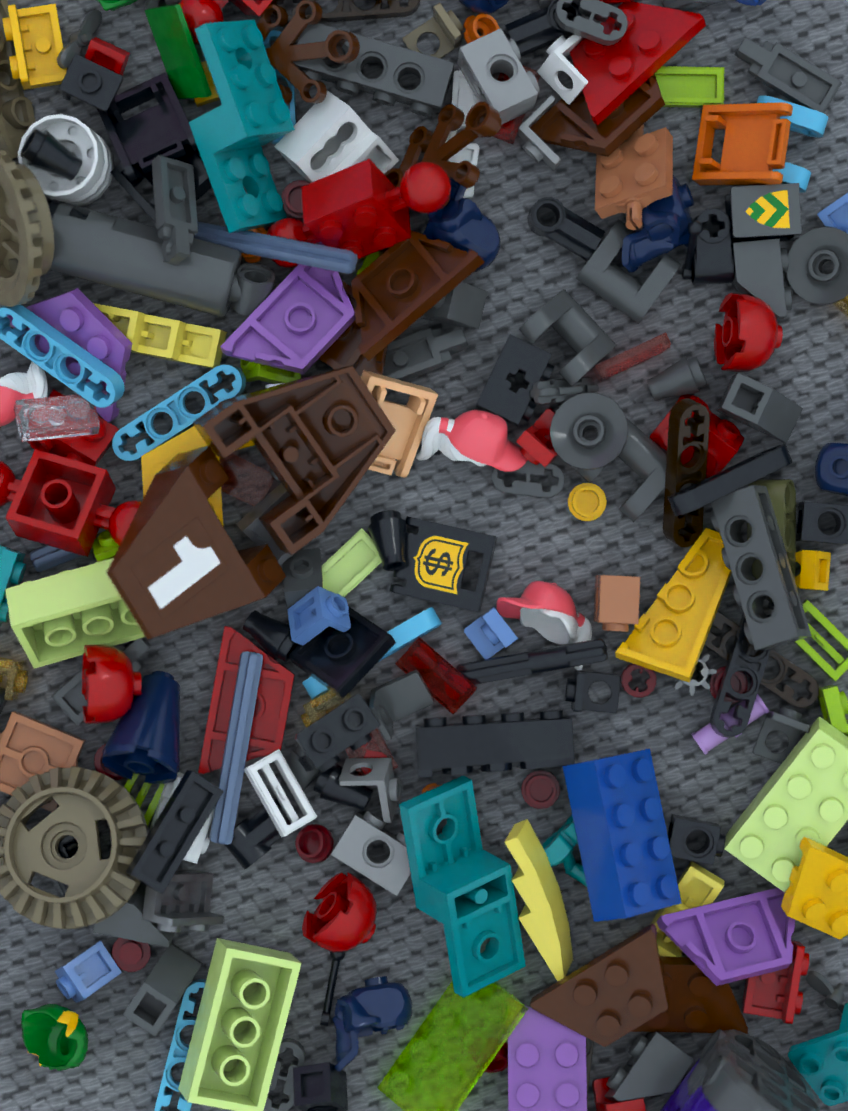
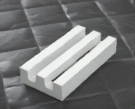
(267, 800)

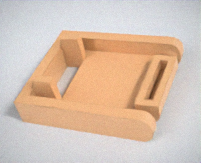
(406, 419)

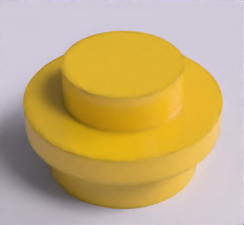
(587, 502)

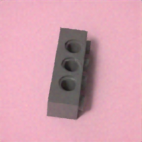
(395, 60)
(777, 580)

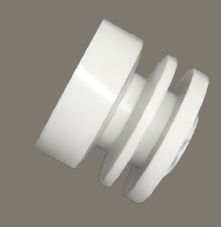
(86, 145)

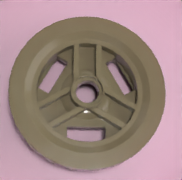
(24, 233)
(95, 885)

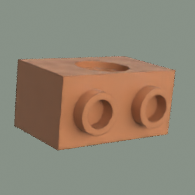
(616, 602)

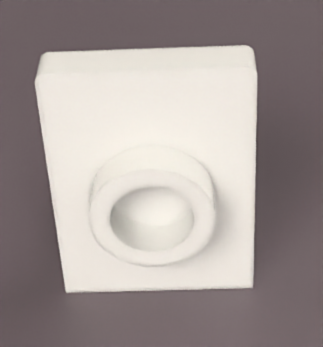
(557, 62)

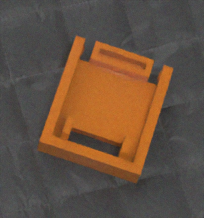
(751, 147)

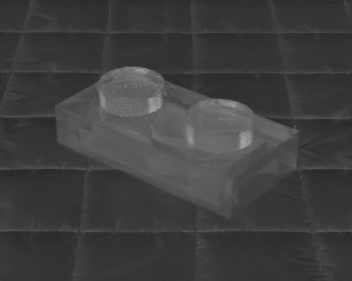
(55, 417)

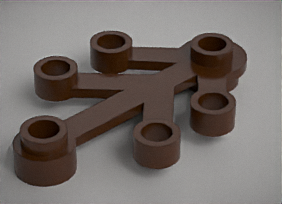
(284, 53)
(480, 121)

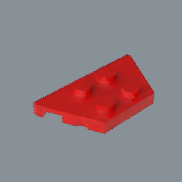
(620, 69)
(270, 708)

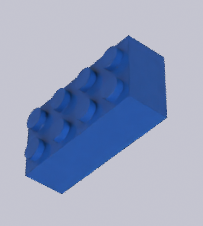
(622, 835)

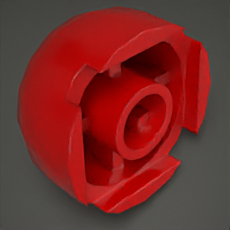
(747, 333)
(107, 684)
(343, 916)

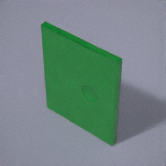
(178, 51)

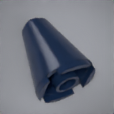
(149, 733)

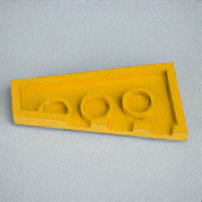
(680, 618)

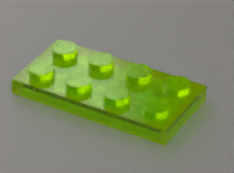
(452, 1049)

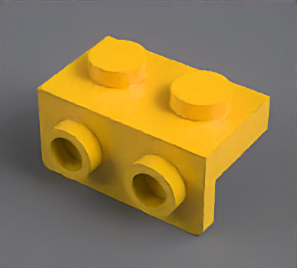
(36, 45)

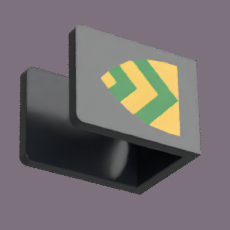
(764, 212)

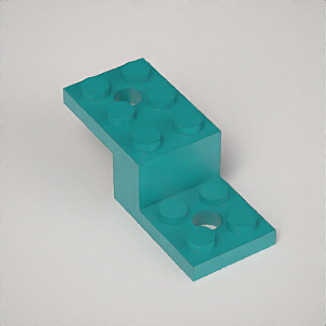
(247, 120)
(462, 885)

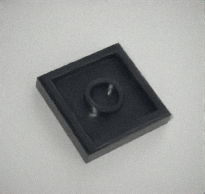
(341, 657)

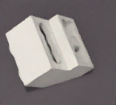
(331, 140)

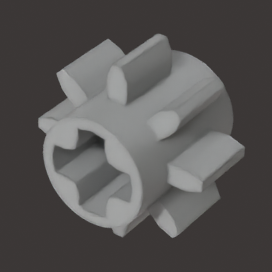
(703, 671)

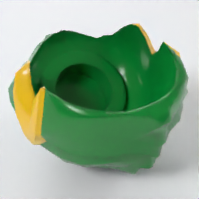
(54, 1036)

